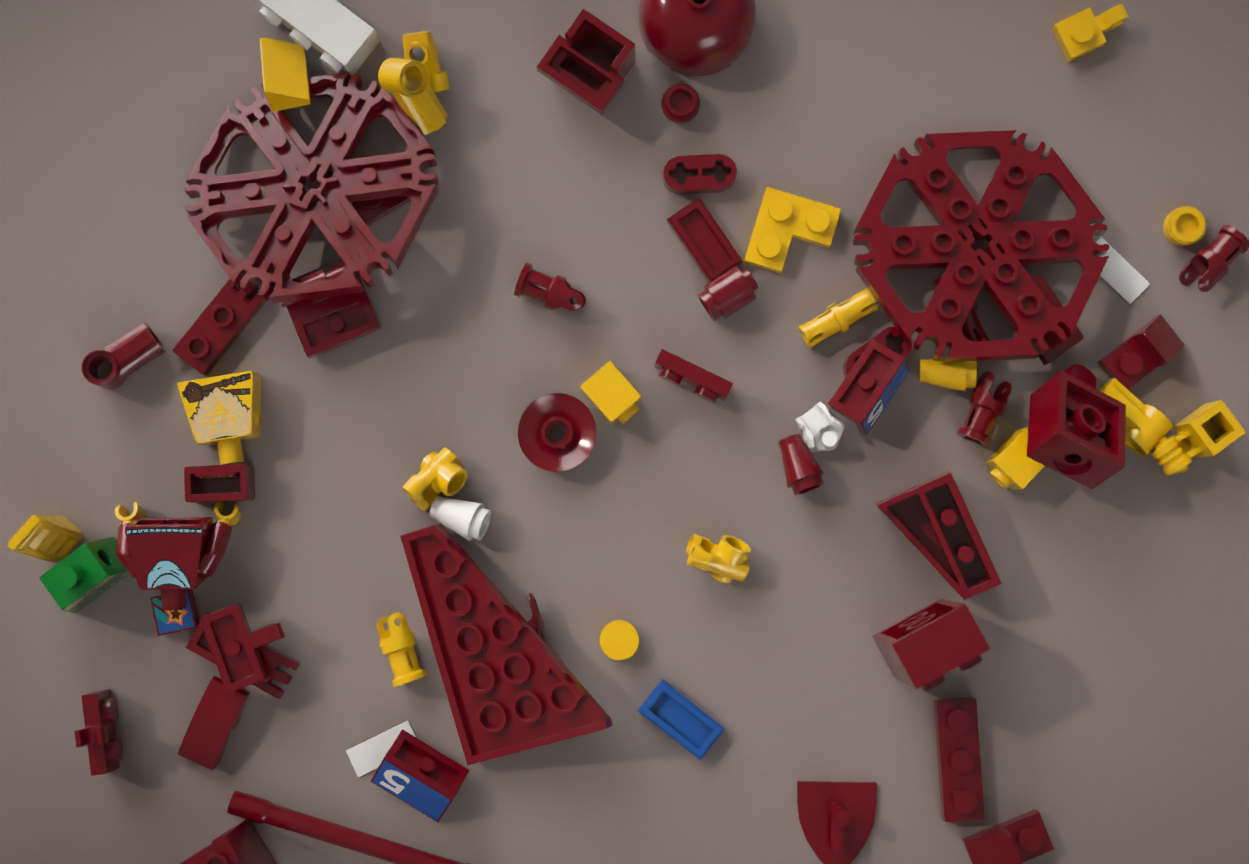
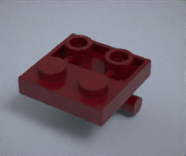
(331, 320)

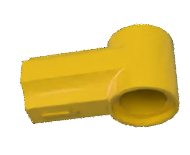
(414, 94)
(1143, 422)

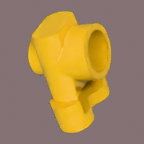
(425, 41)
(438, 474)
(723, 561)

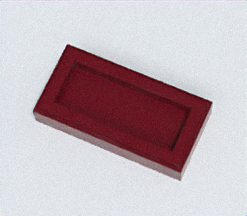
(704, 240)

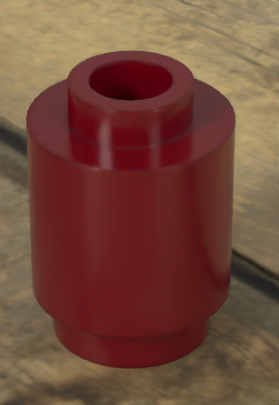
(728, 293)

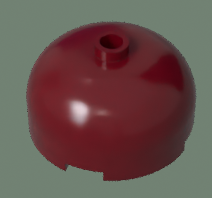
(696, 36)

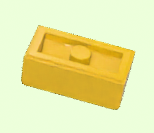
(284, 74)

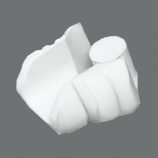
(820, 428)

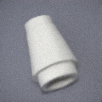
(462, 516)

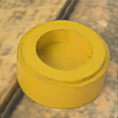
(1184, 226)
(619, 640)

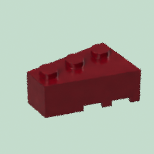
(943, 531)

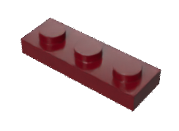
(959, 759)

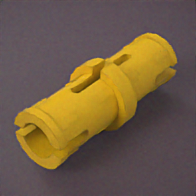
(838, 318)

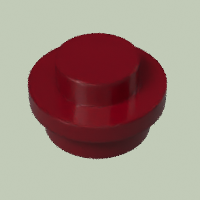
(680, 103)

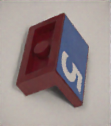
(870, 385)
(420, 775)

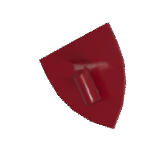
(836, 817)

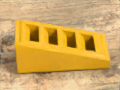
(46, 537)

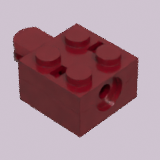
(1077, 428)

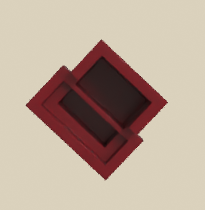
(589, 61)

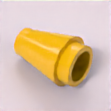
(948, 374)

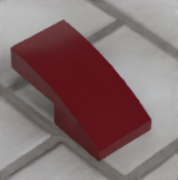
(213, 724)

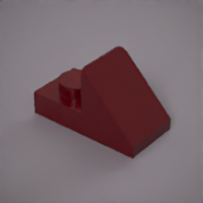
(1142, 352)
(1010, 841)

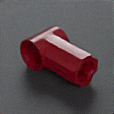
(126, 356)

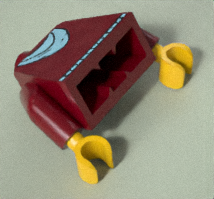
(172, 551)

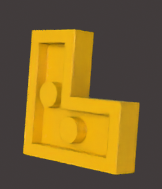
(784, 218)

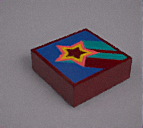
(178, 620)

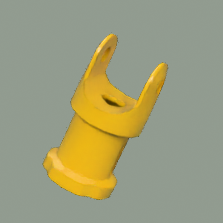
(398, 645)

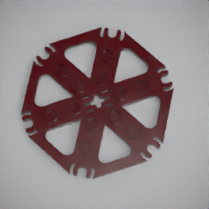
(295, 210)
(968, 270)

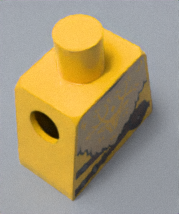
(224, 411)

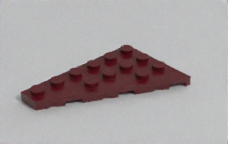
(495, 668)

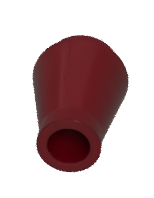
(800, 466)

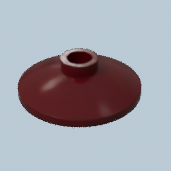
(554, 411)

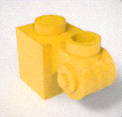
(1197, 435)

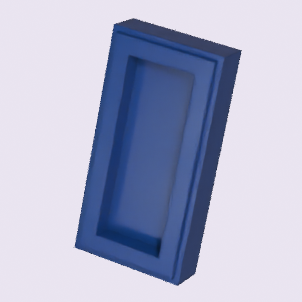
(681, 719)

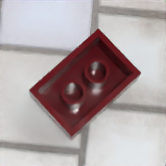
(932, 644)

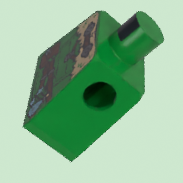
(84, 575)

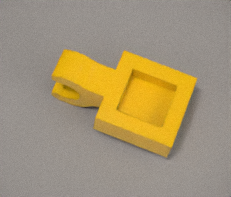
(1084, 31)

